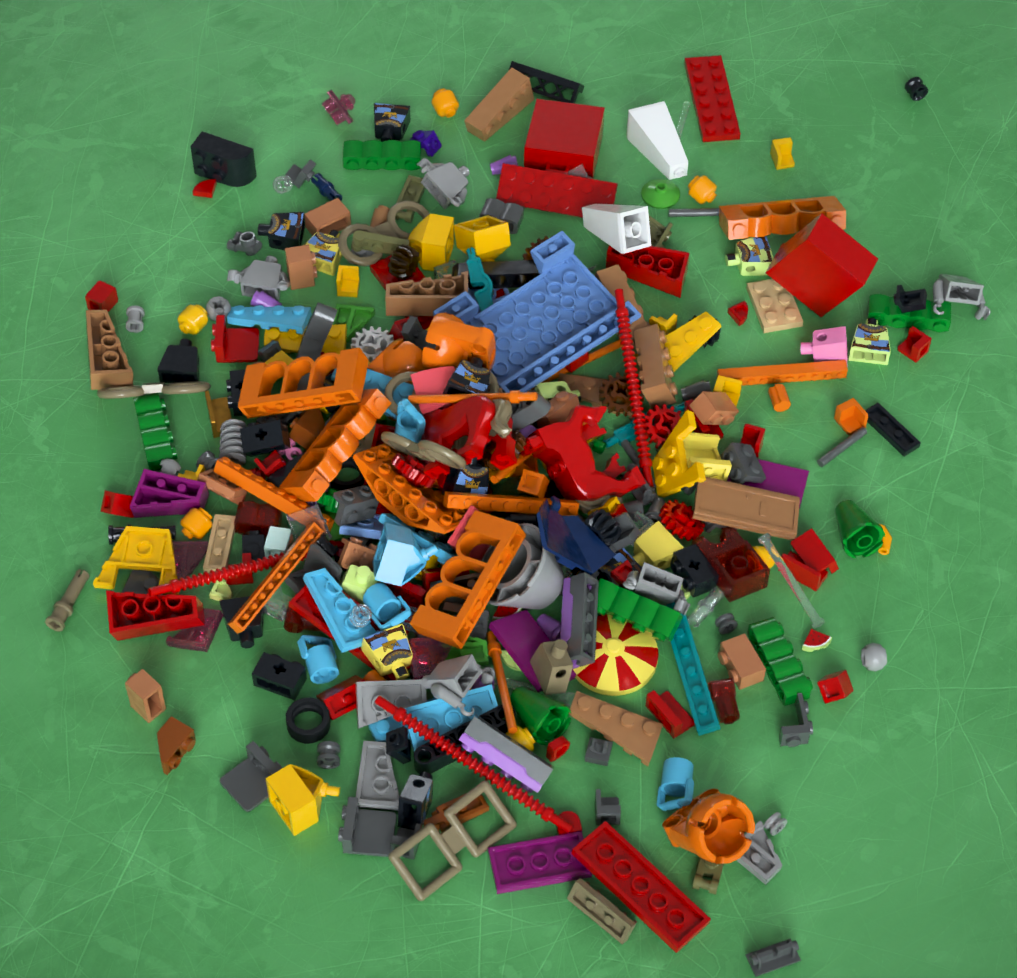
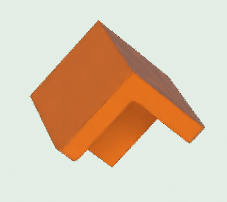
(851, 416)
(533, 483)

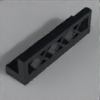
(549, 78)

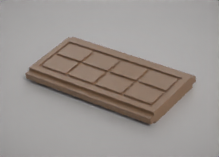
(746, 508)

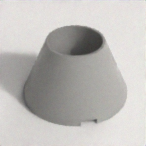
(532, 577)

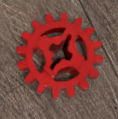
(664, 422)
(412, 470)
(680, 520)

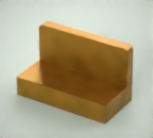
(218, 412)

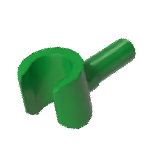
(599, 445)

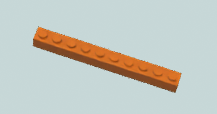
(787, 372)
(261, 488)
(505, 503)
(275, 578)

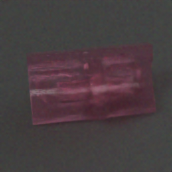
(332, 103)

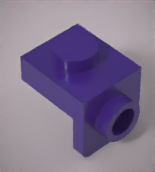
(428, 140)

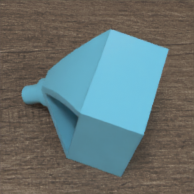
(399, 555)

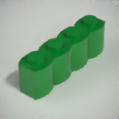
(381, 155)
(887, 313)
(153, 429)
(637, 610)
(778, 658)

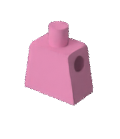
(827, 345)

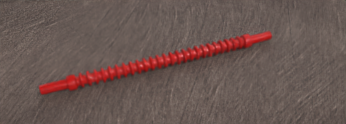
(623, 313)
(176, 585)
(547, 813)

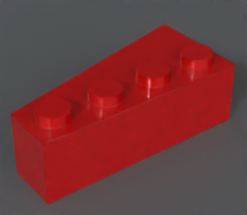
(653, 266)
(141, 615)

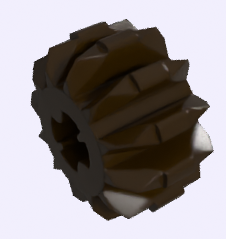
(404, 262)

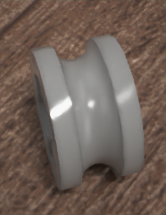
(775, 823)

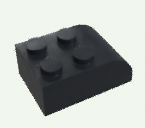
(223, 160)

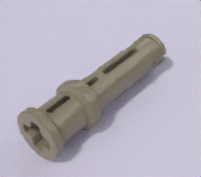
(64, 607)

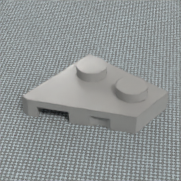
(760, 856)

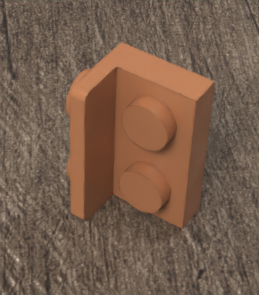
(222, 486)
(356, 553)

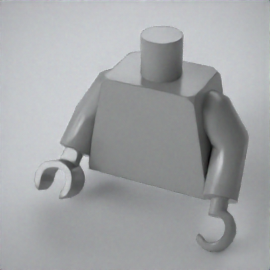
(445, 182)
(261, 276)
(959, 290)
(658, 586)
(454, 679)

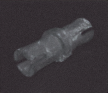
(705, 607)

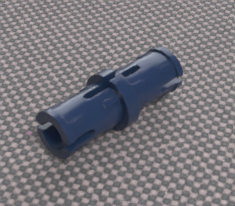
(325, 188)

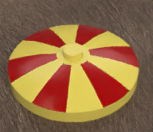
(622, 659)

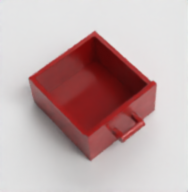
(564, 137)
(821, 265)

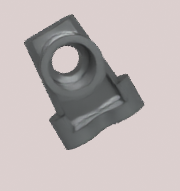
(244, 242)

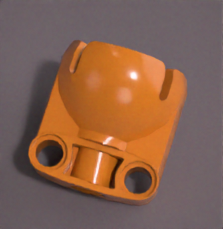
(457, 342)
(397, 359)
(712, 827)

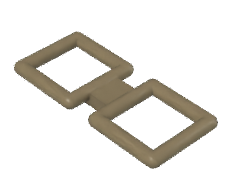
(452, 840)

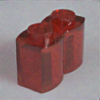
(256, 517)

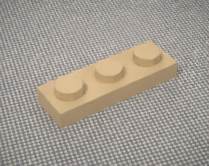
(219, 542)

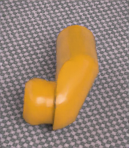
(884, 550)

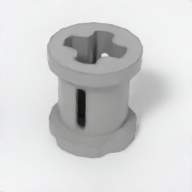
(135, 316)

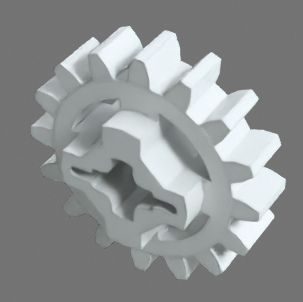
(372, 342)

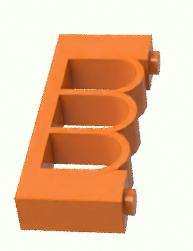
(778, 217)
(259, 379)
(334, 446)
(480, 529)

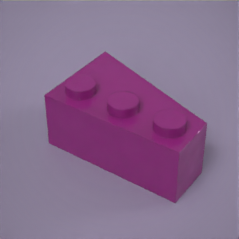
(167, 495)

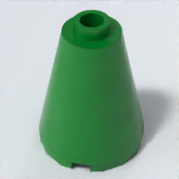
(858, 530)
(540, 714)

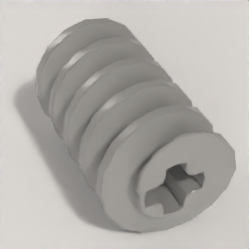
(231, 441)

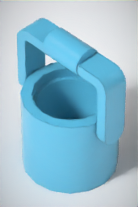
(409, 421)
(385, 606)
(319, 659)
(676, 782)

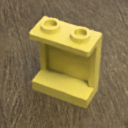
(703, 449)

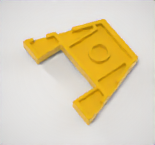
(670, 462)
(140, 550)

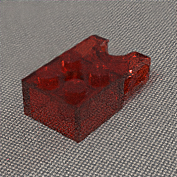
(737, 564)

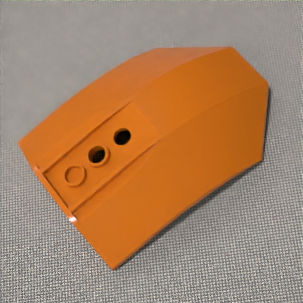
(414, 505)

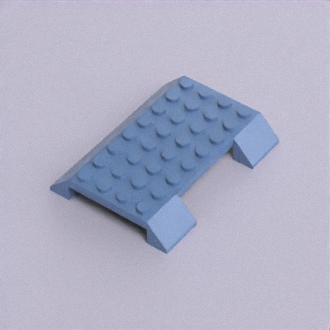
(546, 319)

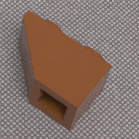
(307, 428)
(174, 741)

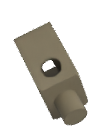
(552, 666)

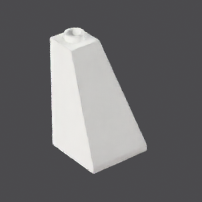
(656, 138)
(620, 226)

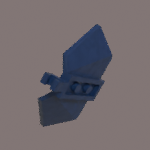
(571, 539)

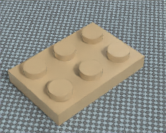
(774, 306)

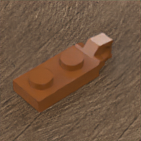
(472, 810)

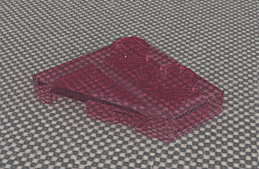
(188, 556)
(198, 637)
(427, 655)

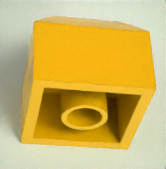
(484, 234)
(433, 240)
(298, 796)

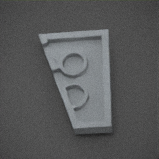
(398, 692)
(376, 778)

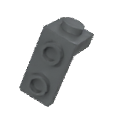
(413, 332)
(797, 734)

